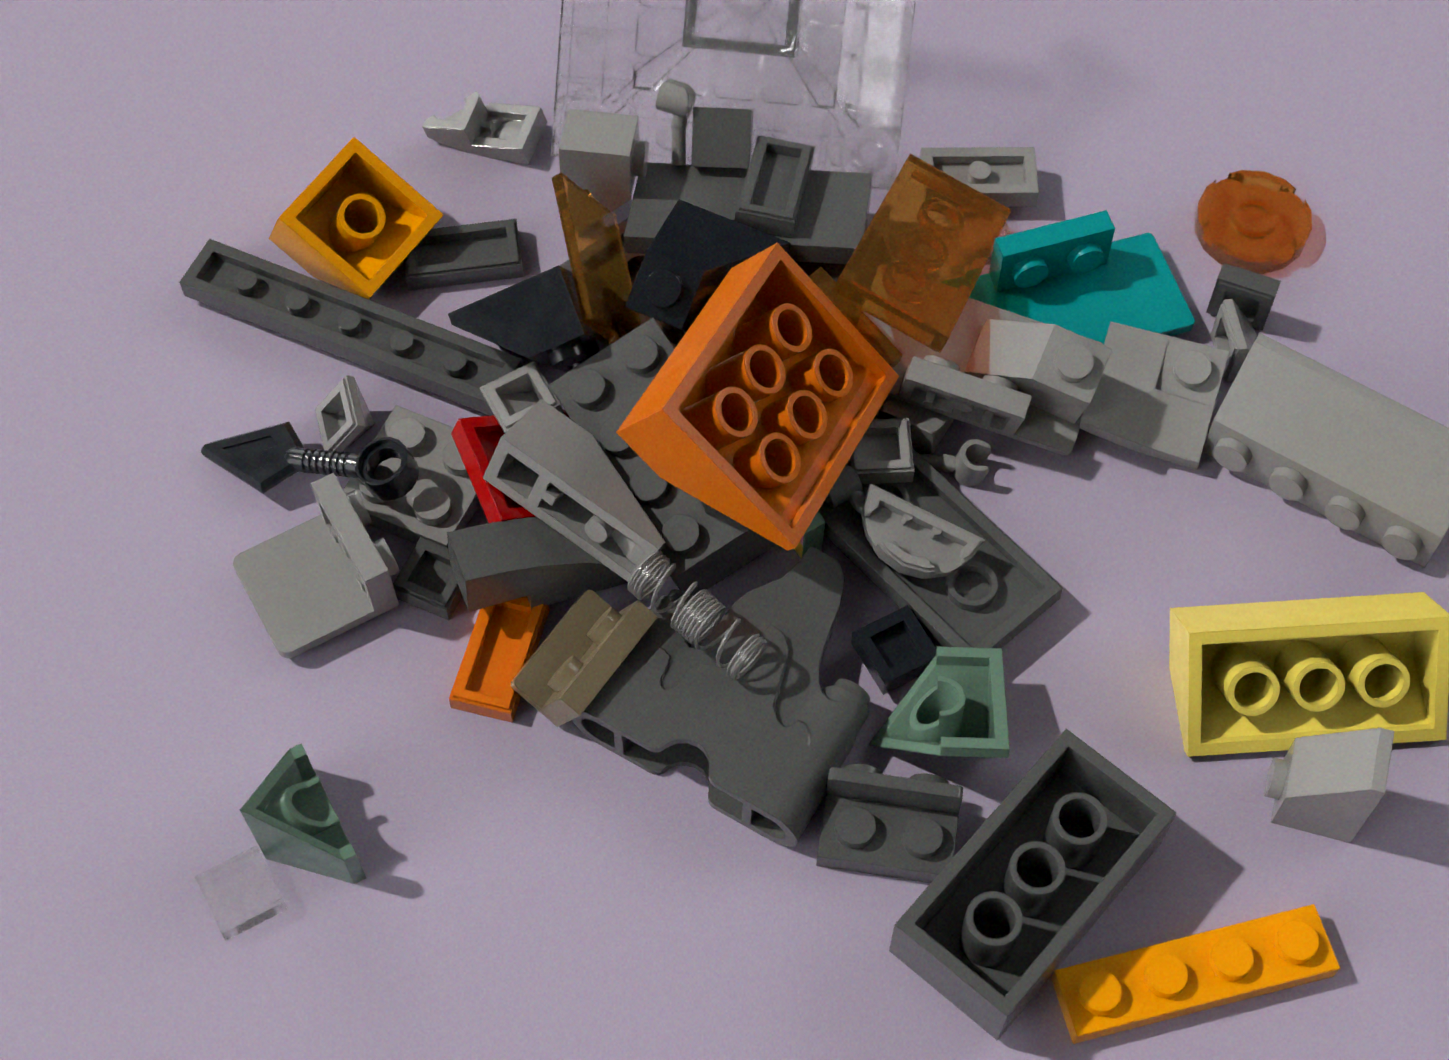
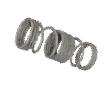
(697, 616)

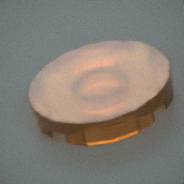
(1253, 221)

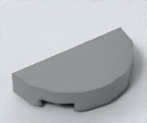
(913, 538)

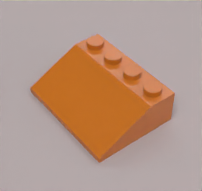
(761, 399)

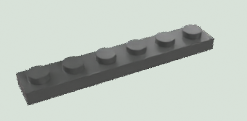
(346, 324)

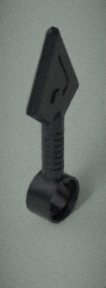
(276, 453)

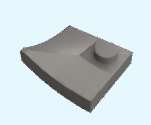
(1156, 394)

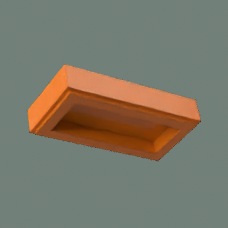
(495, 653)

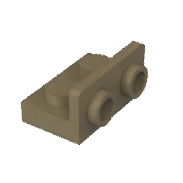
(580, 656)

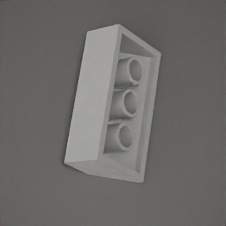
(1336, 449)

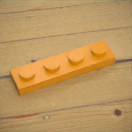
(1194, 973)

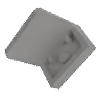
(319, 573)

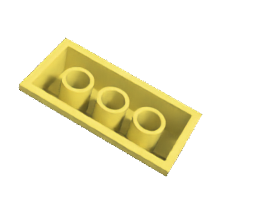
(1309, 668)

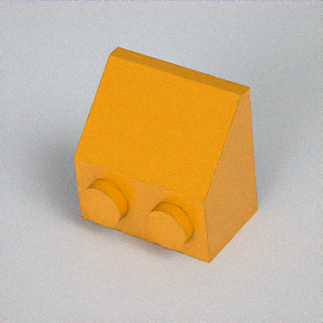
(354, 222)

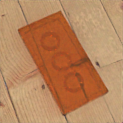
(922, 253)

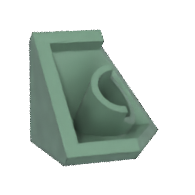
(953, 707)
(297, 822)

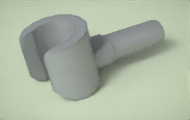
(678, 100)
(963, 470)

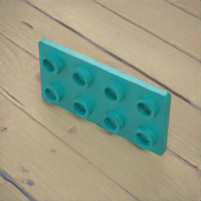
(1084, 280)

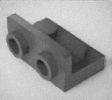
(888, 823)

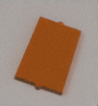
(595, 260)

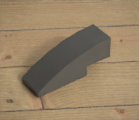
(521, 560)

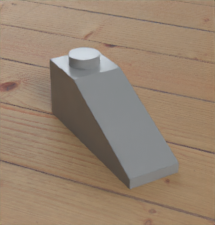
(574, 488)

